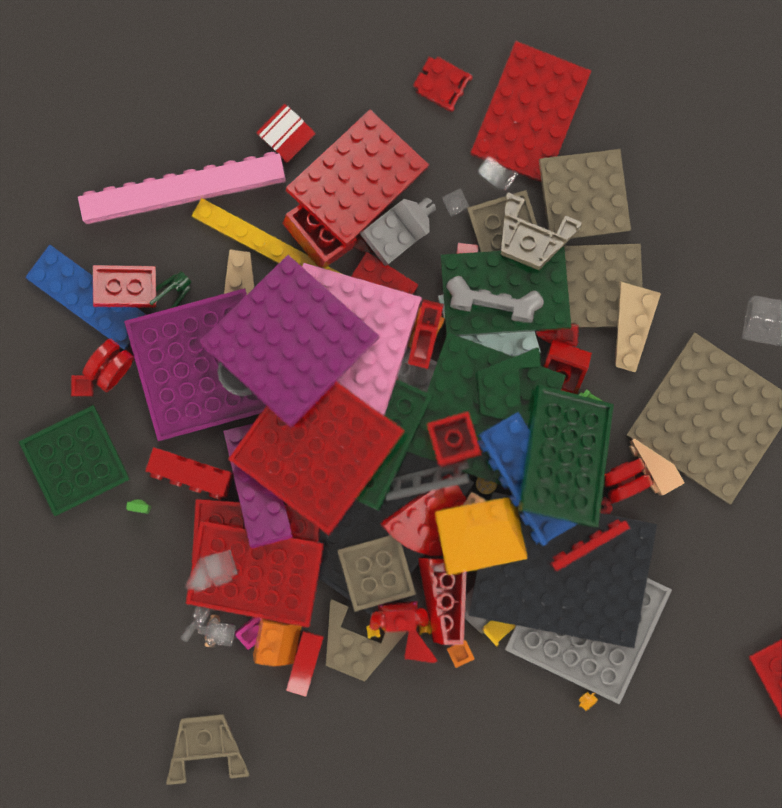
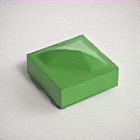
(138, 506)

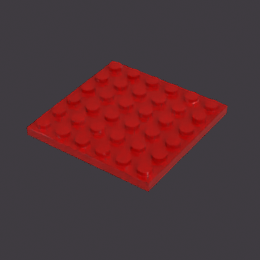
(321, 458)

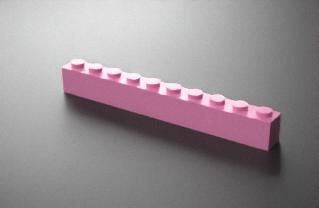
(181, 188)

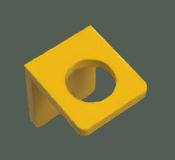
(497, 630)

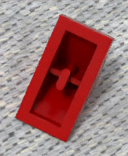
(417, 649)

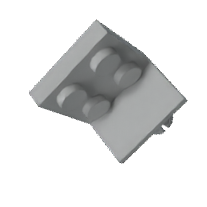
(398, 229)

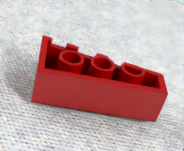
(189, 472)

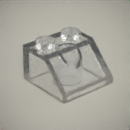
(763, 321)

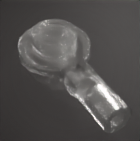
(200, 615)

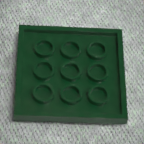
(74, 460)

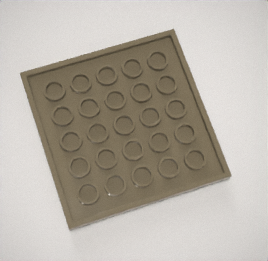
(711, 418)

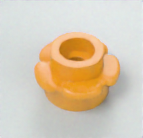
(587, 701)

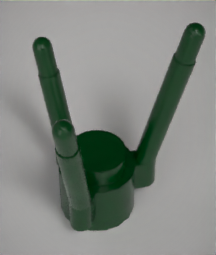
(178, 282)

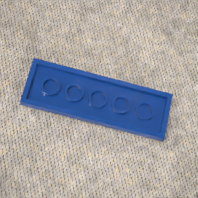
(74, 290)

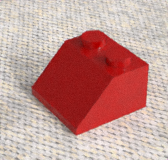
(570, 362)

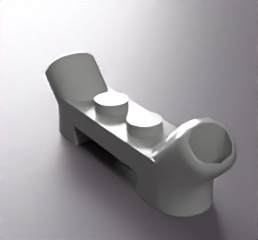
(464, 297)

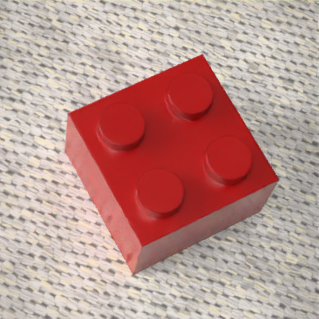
(454, 439)

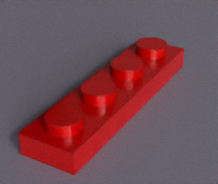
(581, 548)

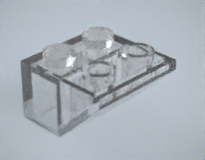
(213, 568)

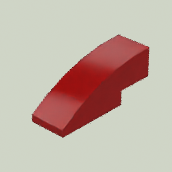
(425, 334)
(304, 663)

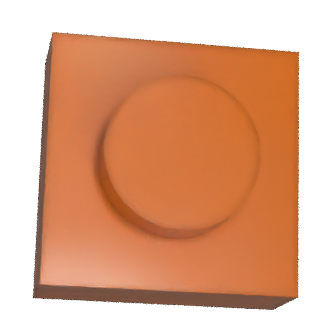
(460, 654)

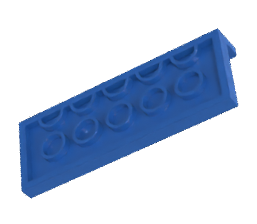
(507, 451)

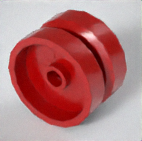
(108, 365)
(626, 482)

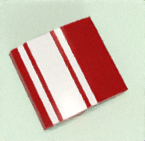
(285, 133)

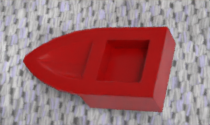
(565, 336)

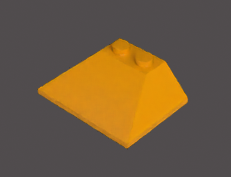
(480, 535)

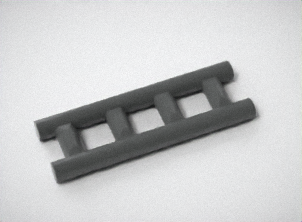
(437, 483)

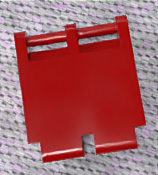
(441, 82)

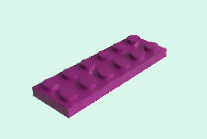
(262, 510)

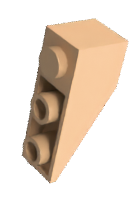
(661, 471)

